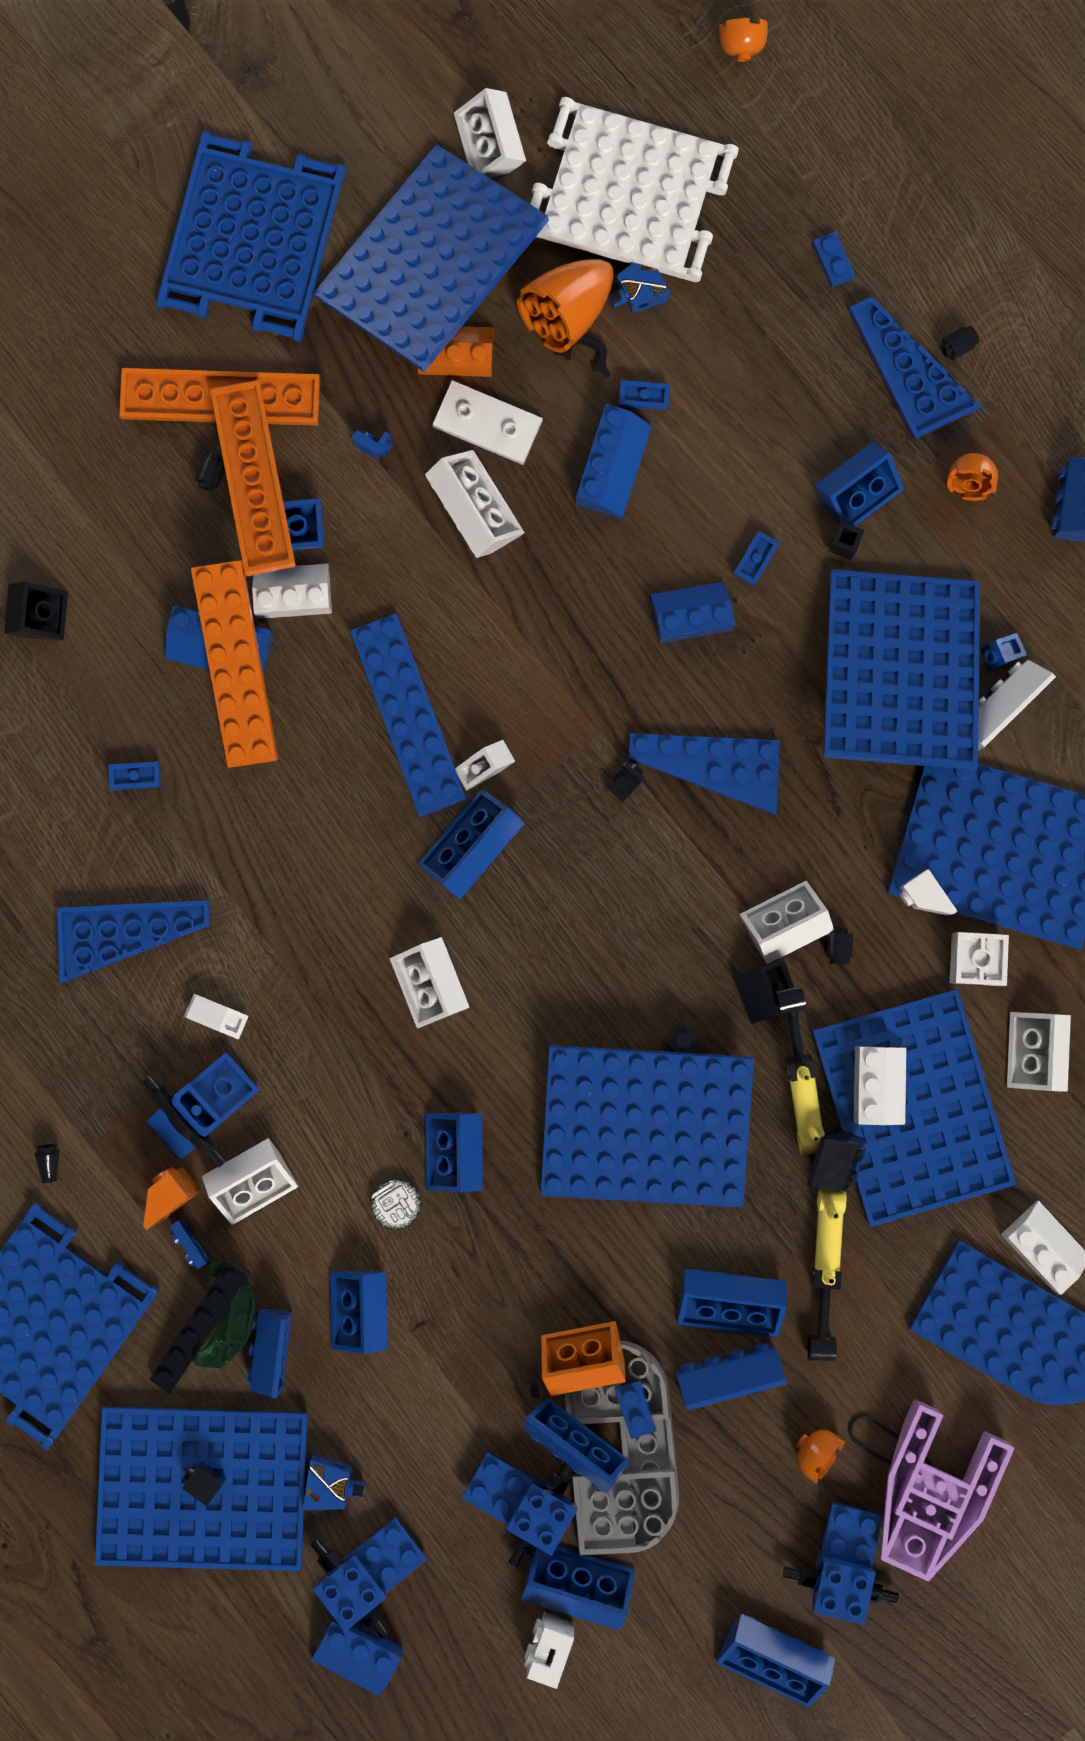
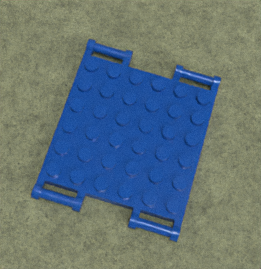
(251, 235)
(58, 1323)

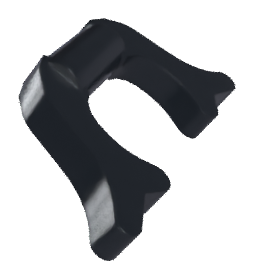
(595, 344)

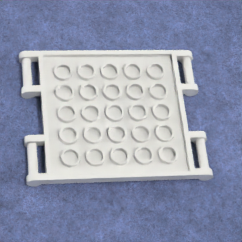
(631, 189)

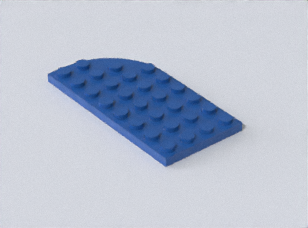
(1005, 1327)

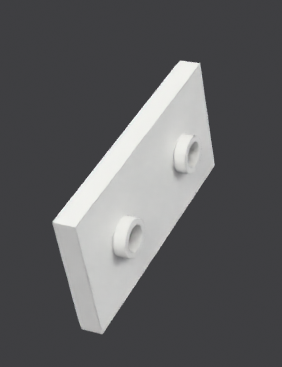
(487, 422)

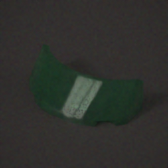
(232, 1328)

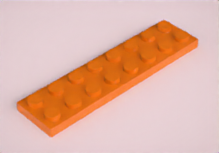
(187, 395)
(252, 478)
(234, 663)

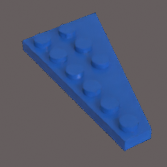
(913, 377)
(726, 766)
(110, 933)

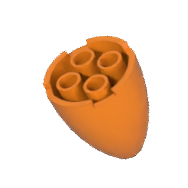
(566, 301)

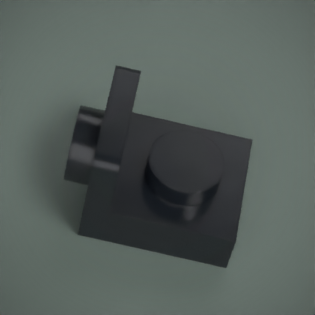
(625, 781)

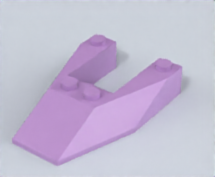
(928, 1509)

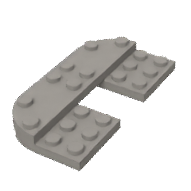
(646, 1495)

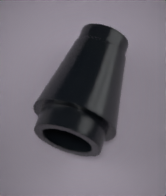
(47, 1162)

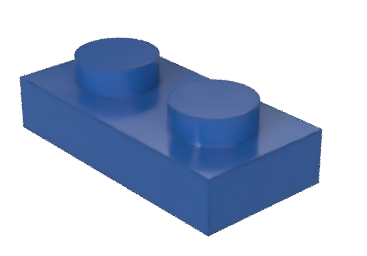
(833, 259)
(644, 395)
(756, 558)
(134, 776)
(194, 1252)
(635, 1409)

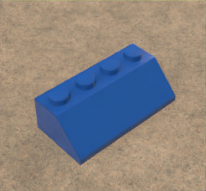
(613, 462)
(187, 644)
(471, 843)
(732, 1302)
(730, 1376)
(576, 1445)
(580, 1586)
(776, 1660)

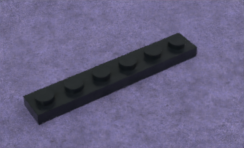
(200, 1325)

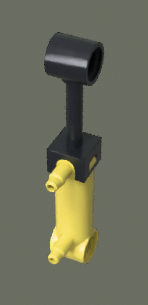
(801, 1074)
(827, 1273)

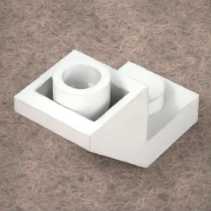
(216, 1016)

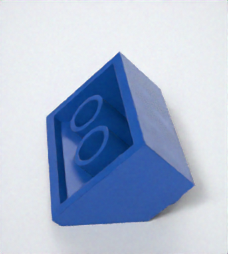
(860, 485)
(1070, 499)
(305, 523)
(692, 612)
(454, 1152)
(358, 1311)
(269, 1352)
(358, 1656)

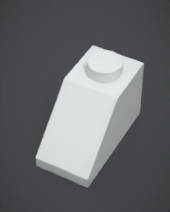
(484, 764)
(926, 895)

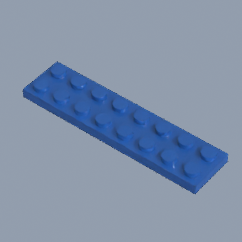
(408, 715)

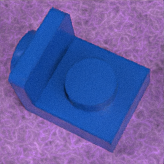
(368, 444)
(1003, 651)

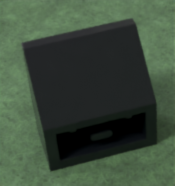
(758, 989)

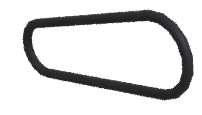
(885, 1428)

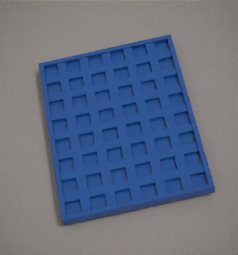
(431, 257)
(902, 670)
(1000, 850)
(646, 1126)
(950, 1129)
(156, 1523)

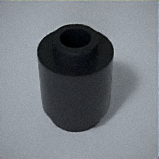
(959, 342)
(210, 471)
(840, 946)

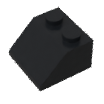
(35, 611)
(837, 1161)

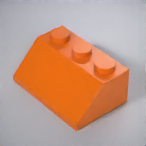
(466, 354)
(168, 1193)
(582, 1358)

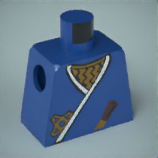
(639, 288)
(329, 1485)

